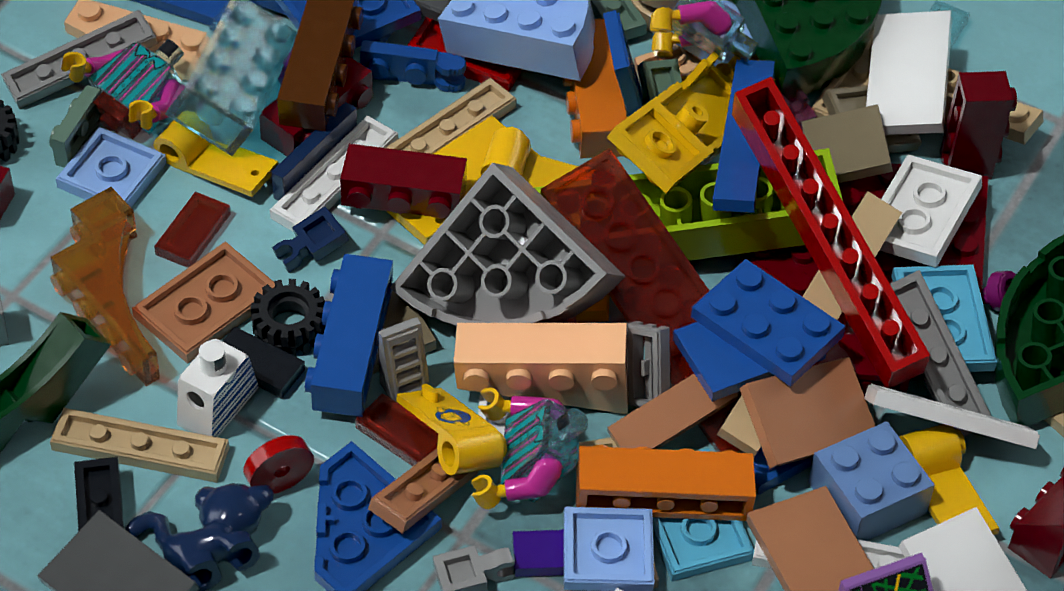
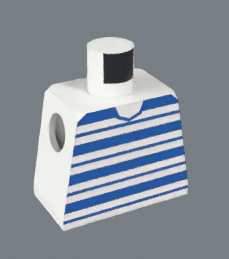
(214, 388)

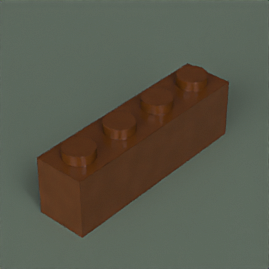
(318, 63)

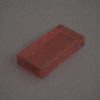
(192, 230)
(397, 430)

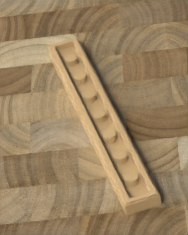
(875, 222)

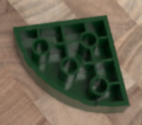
(809, 38)
(1032, 339)

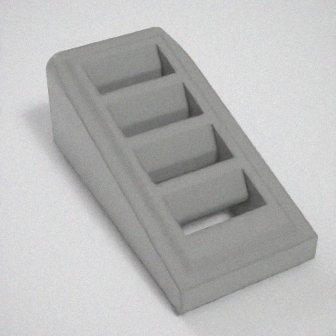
(405, 365)

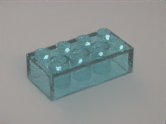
(232, 74)

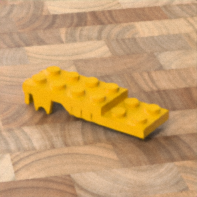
(680, 126)

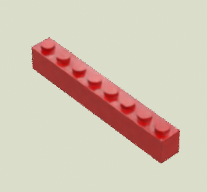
(830, 234)

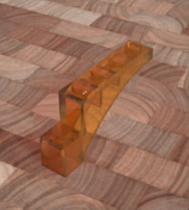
(94, 278)

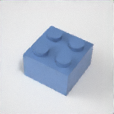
(873, 481)

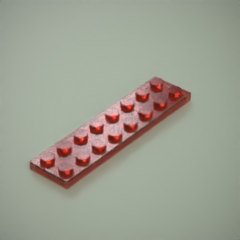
(659, 278)

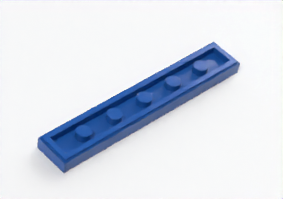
(738, 167)

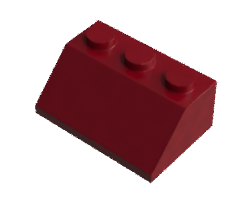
(1040, 531)

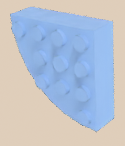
(522, 34)

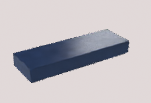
(312, 150)

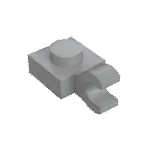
(469, 572)

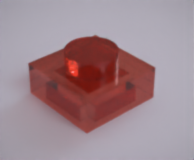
(116, 116)

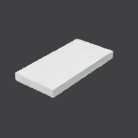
(910, 71)

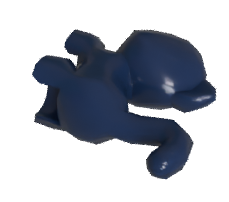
(228, 521)

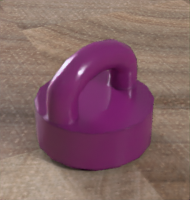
(996, 288)

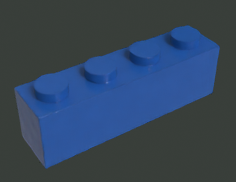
(351, 335)

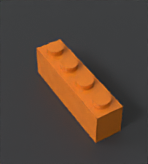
(595, 100)
(667, 481)

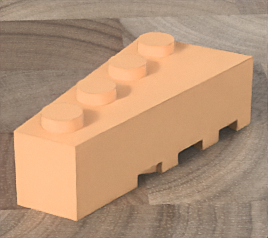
(560, 361)

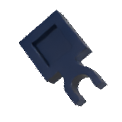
(315, 236)

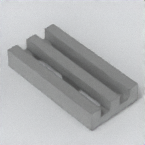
(654, 366)

